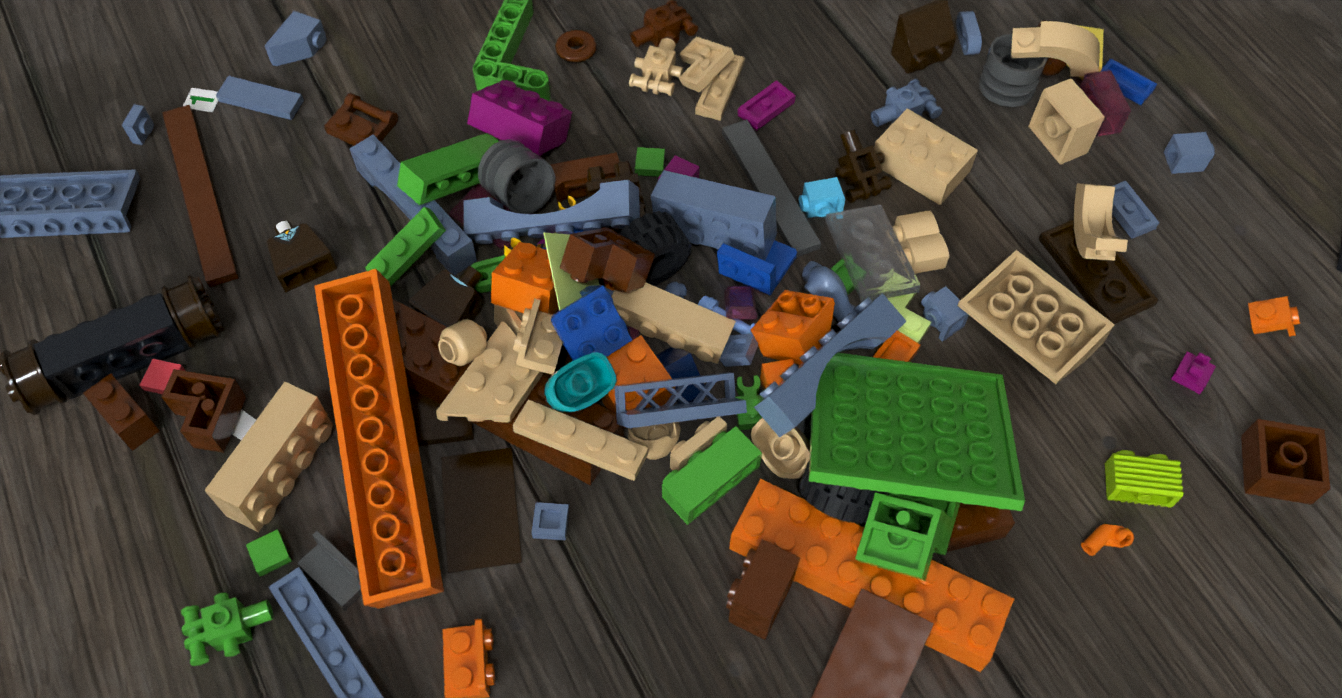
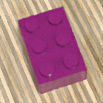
(520, 116)

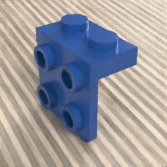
(754, 271)
(591, 324)

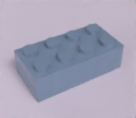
(718, 213)

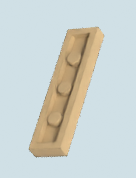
(581, 440)

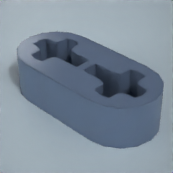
(968, 33)

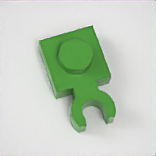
(748, 420)

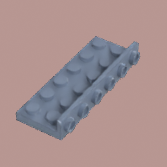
(66, 203)

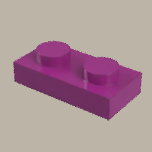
(766, 105)

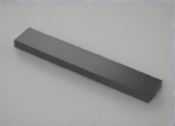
(766, 179)

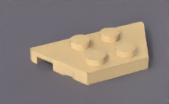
(492, 383)

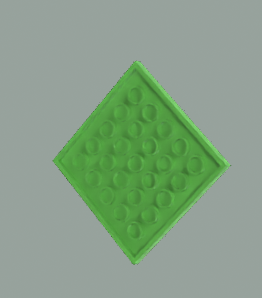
(915, 432)

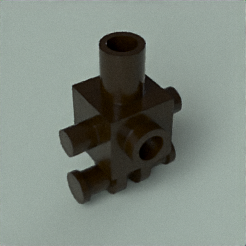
(861, 168)

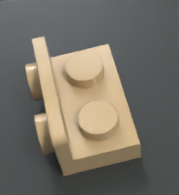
(539, 344)

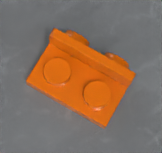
(466, 661)

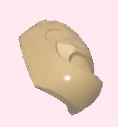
(783, 455)

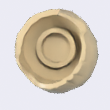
(658, 438)

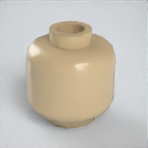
(462, 342)

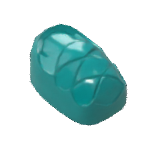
(580, 383)

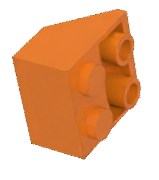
(793, 325)

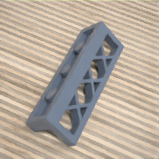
(677, 412)

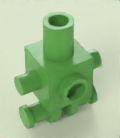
(221, 626)

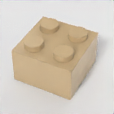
(1066, 121)

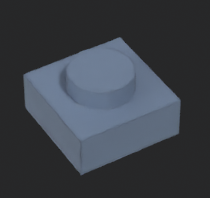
(138, 124)
(739, 350)
(550, 521)

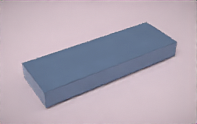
(259, 97)

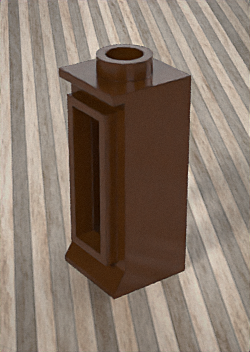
(572, 175)

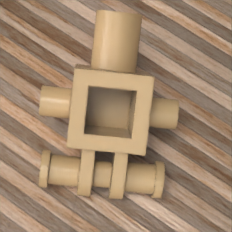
(657, 69)

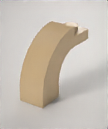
(1060, 41)
(1094, 222)

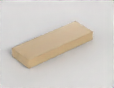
(718, 92)

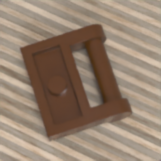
(354, 128)

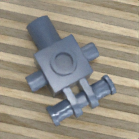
(898, 100)

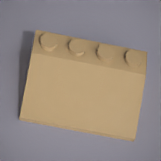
(1037, 317)

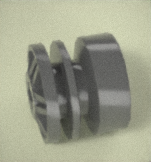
(1009, 79)
(516, 176)

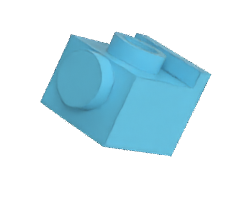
(822, 198)

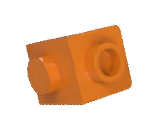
(1273, 316)

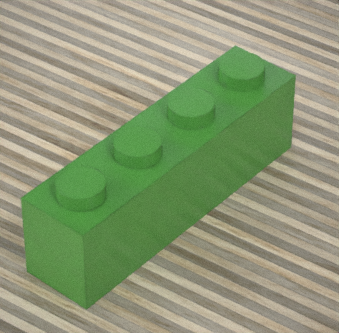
(444, 169)

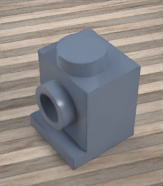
(943, 312)

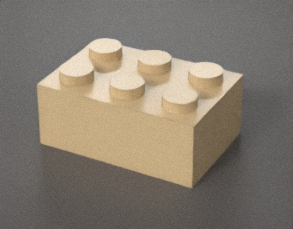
(924, 156)

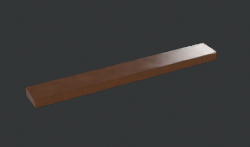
(200, 196)

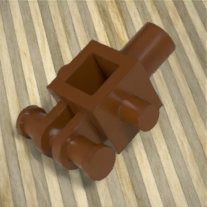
(664, 23)

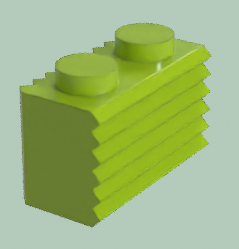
(1143, 479)

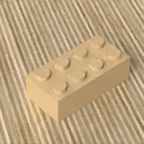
(270, 457)

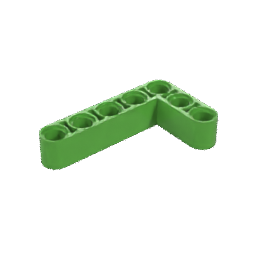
(500, 48)

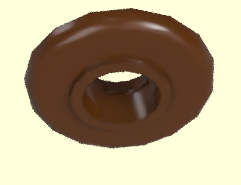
(575, 38)

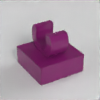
(1194, 371)

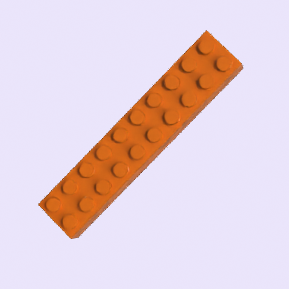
(377, 441)

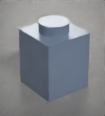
(1189, 152)

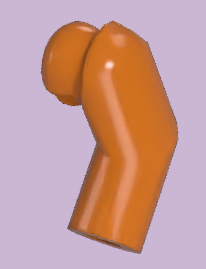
(1107, 536)

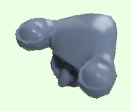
(826, 283)

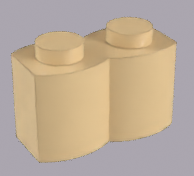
(921, 241)

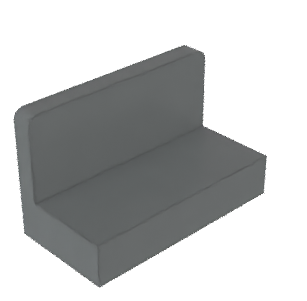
(332, 572)

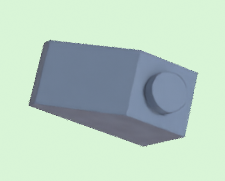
(295, 39)

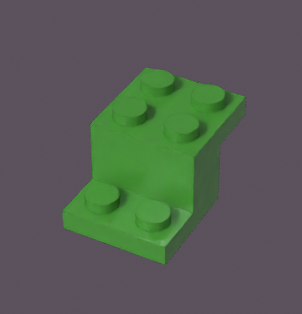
(906, 532)

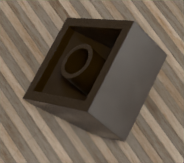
(924, 36)

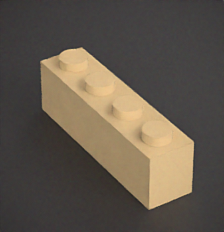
(674, 321)

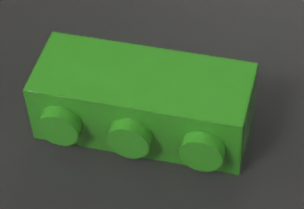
(710, 474)

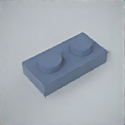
(1131, 211)

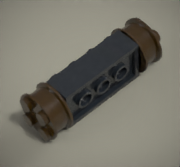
(112, 344)

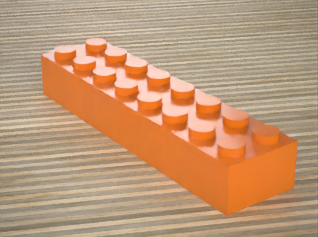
(963, 611)

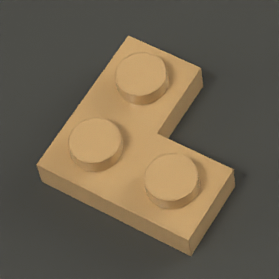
(706, 62)

